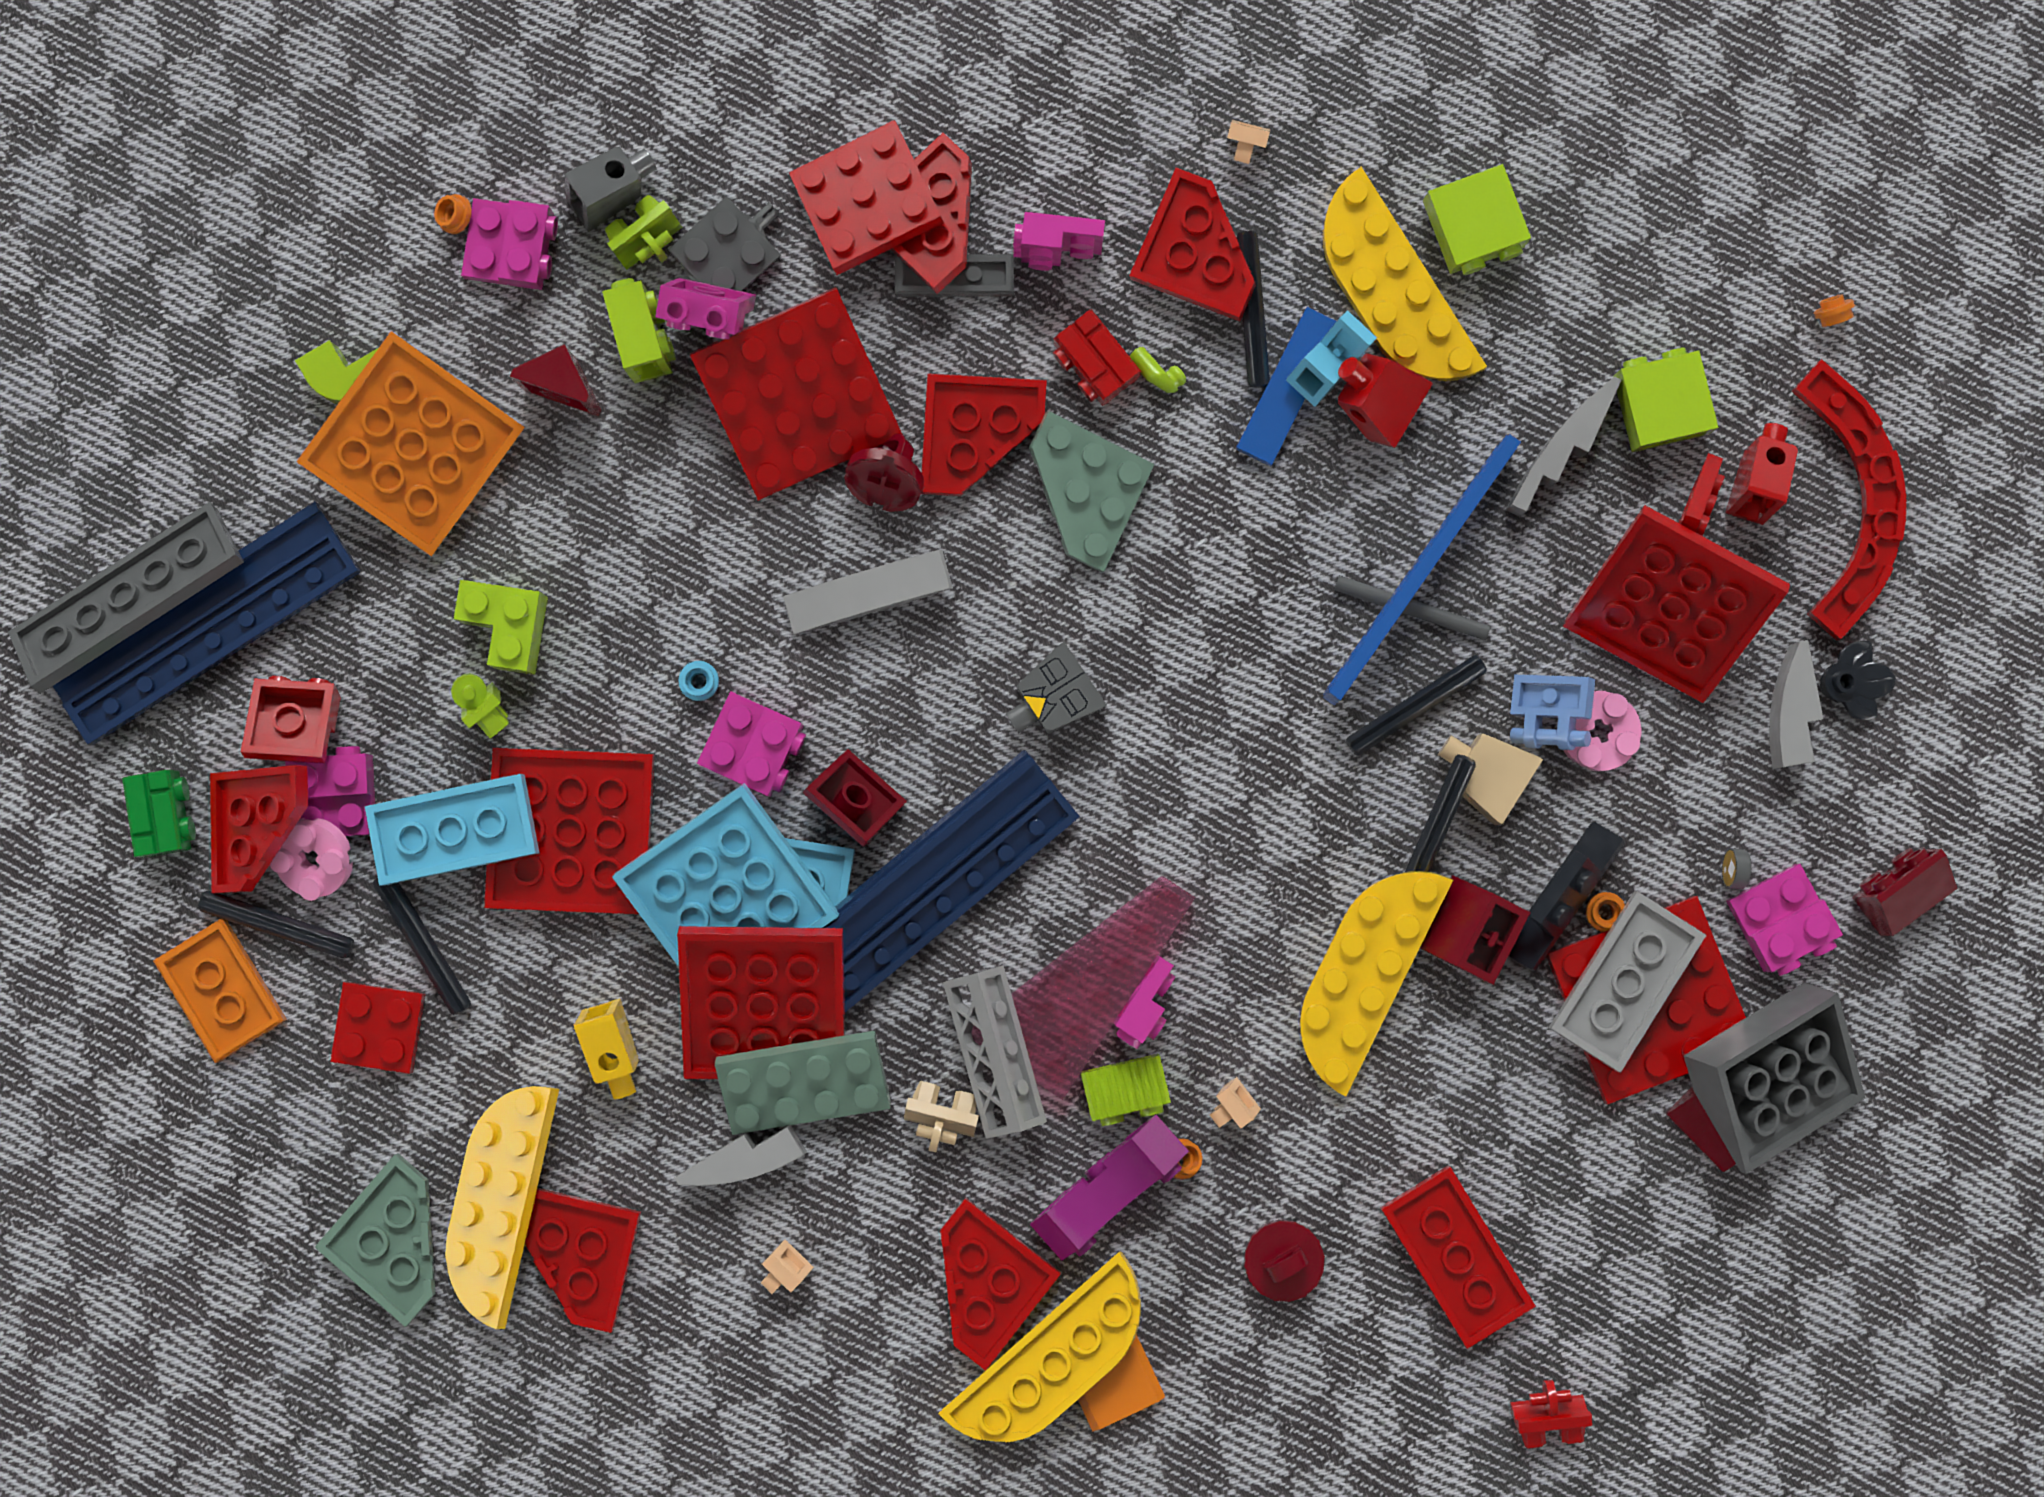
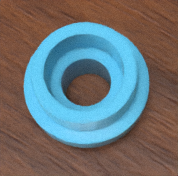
(687, 675)

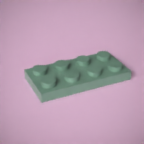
(803, 1082)

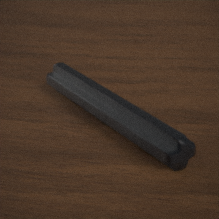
(1254, 316)
(1416, 705)
(1442, 814)
(276, 924)
(424, 947)

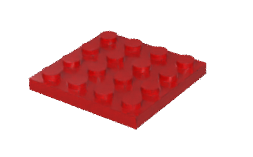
(796, 393)
(1675, 604)
(588, 825)
(757, 990)
(1693, 1013)

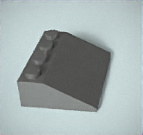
(1777, 1074)

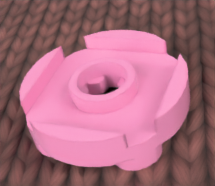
(1621, 741)
(332, 857)

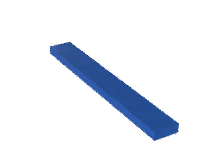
(1420, 569)

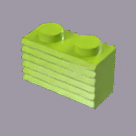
(1126, 1089)

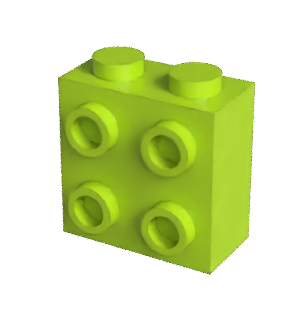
(1477, 220)
(637, 332)
(1665, 399)

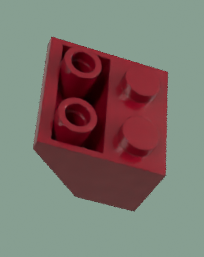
(1906, 890)
(1474, 930)

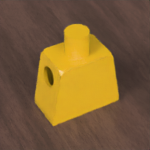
(604, 1031)

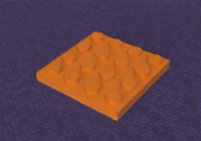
(410, 444)

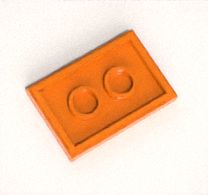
(220, 990)

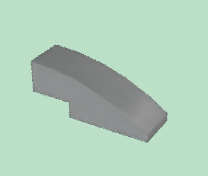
(1792, 707)
(744, 1159)

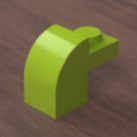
(329, 371)

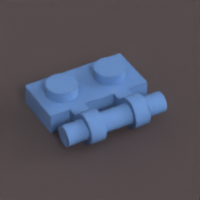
(1552, 697)

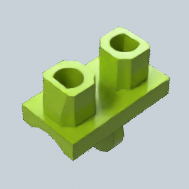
(645, 235)
(479, 704)

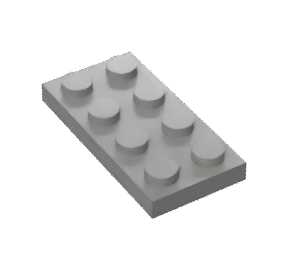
(1627, 981)

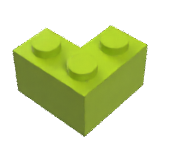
(515, 619)

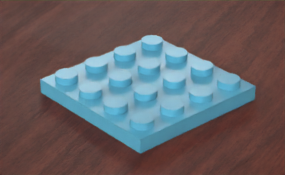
(724, 872)

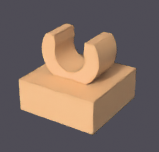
(1247, 137)
(1235, 1105)
(785, 1267)

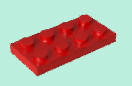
(1457, 1257)

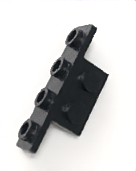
(1565, 894)

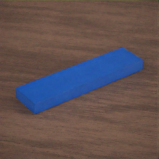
(1281, 400)

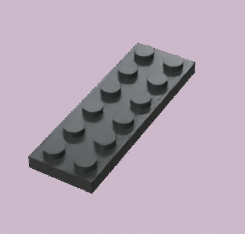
(125, 597)

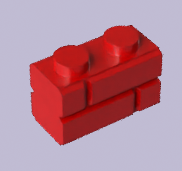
(1095, 358)

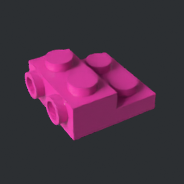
(1047, 235)
(509, 243)
(704, 306)
(752, 745)
(341, 790)
(1784, 920)
(1141, 1014)

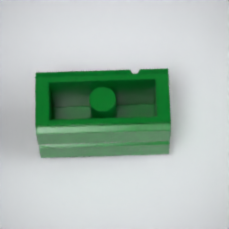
(158, 813)

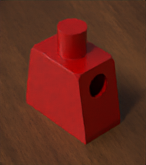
(1381, 397)
(1763, 476)

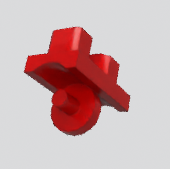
(1551, 1412)

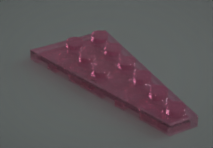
(1083, 990)

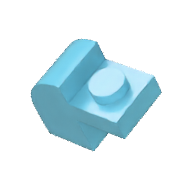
(1319, 368)

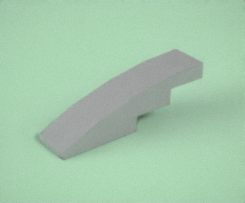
(1572, 438)
(868, 592)

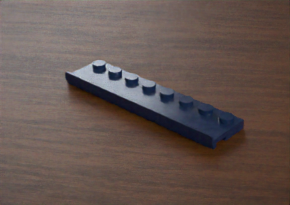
(277, 580)
(947, 872)

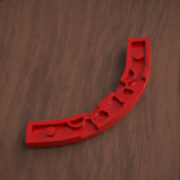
(1881, 494)

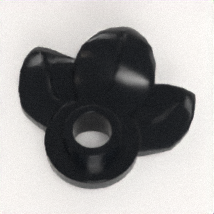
(1862, 680)

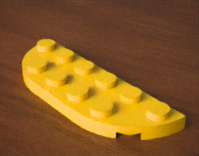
(1392, 286)
(1366, 971)
(497, 1201)
(1053, 1360)

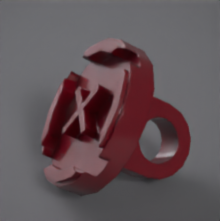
(886, 475)
(1284, 1260)

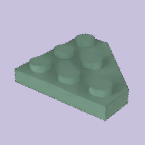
(1087, 487)
(387, 1241)

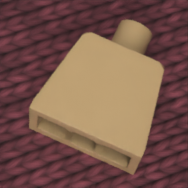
(1499, 774)

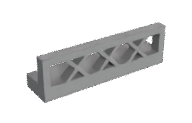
(1001, 1051)

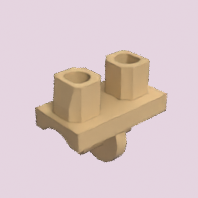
(958, 1119)

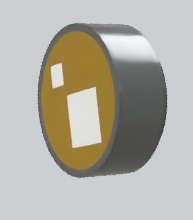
(1736, 868)

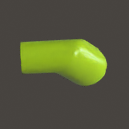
(1154, 373)

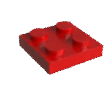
(377, 1027)

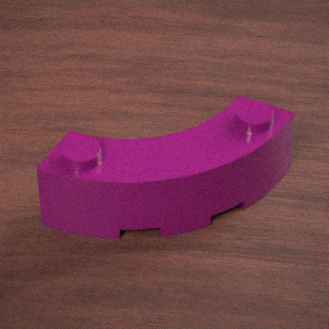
(1113, 1182)

